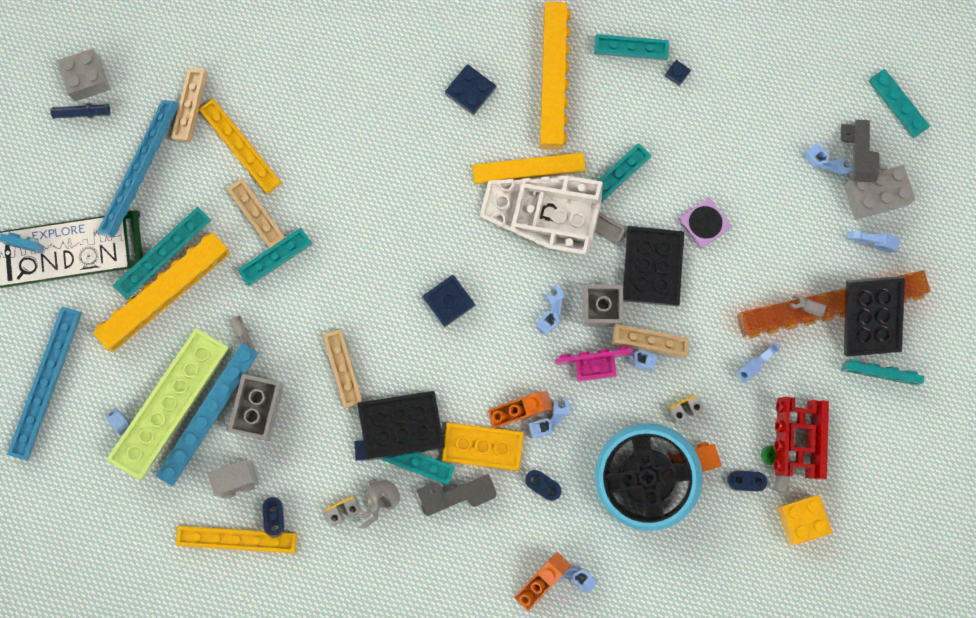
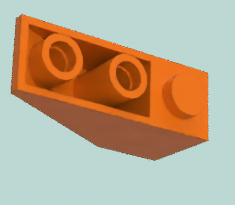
(520, 409)
(707, 455)
(542, 581)

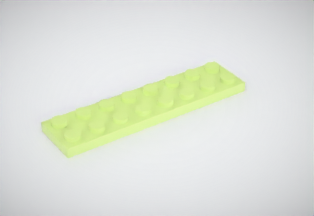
(167, 404)

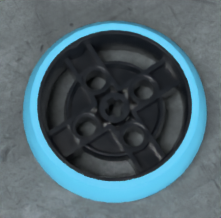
(688, 470)

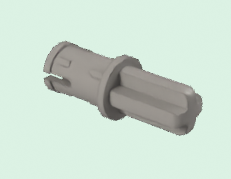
(241, 331)

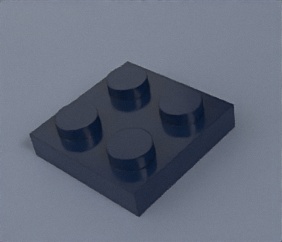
(470, 89)
(448, 301)

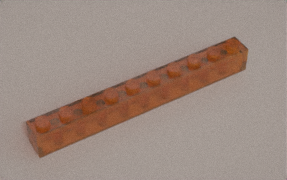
(780, 315)

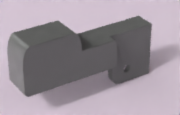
(865, 162)
(475, 491)

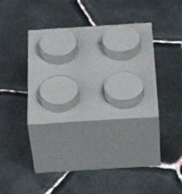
(83, 75)
(602, 305)
(233, 478)

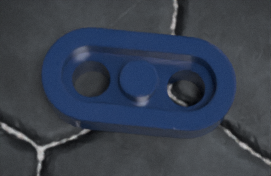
(747, 481)
(543, 484)
(273, 518)

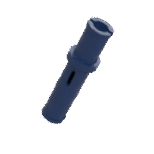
(88, 110)

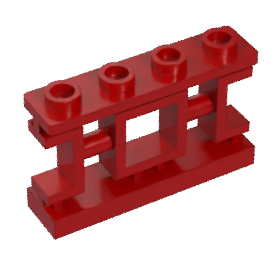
(815, 438)

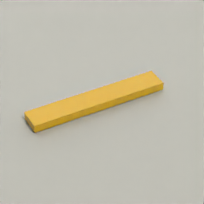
(240, 146)
(529, 168)
(235, 539)

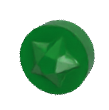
(768, 455)

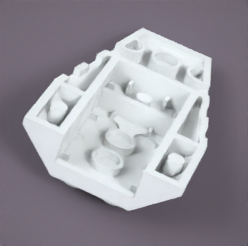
(519, 203)

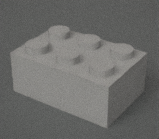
(886, 194)
(255, 407)

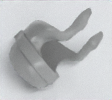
(379, 495)

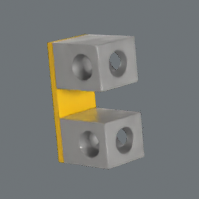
(677, 408)
(333, 510)

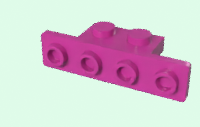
(596, 365)

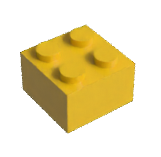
(804, 520)

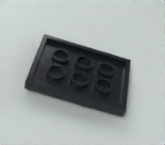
(653, 266)
(874, 316)
(400, 425)

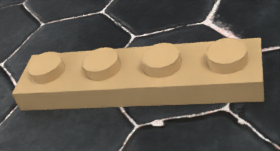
(189, 105)
(255, 213)
(650, 341)
(342, 368)

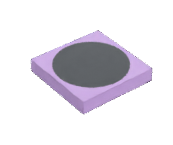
(705, 223)

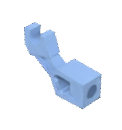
(833, 166)
(882, 241)
(556, 302)
(649, 363)
(753, 366)
(558, 415)
(117, 420)
(589, 583)

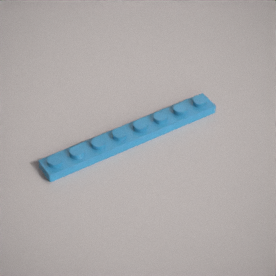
(138, 168)
(44, 383)
(207, 414)

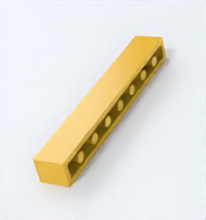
(553, 76)
(161, 293)

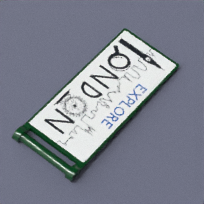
(69, 251)

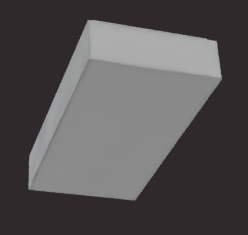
(609, 229)

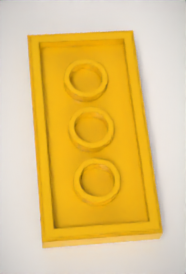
(482, 446)

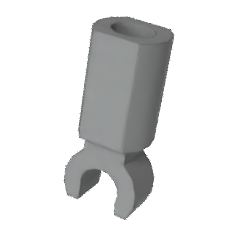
(808, 305)
(781, 483)

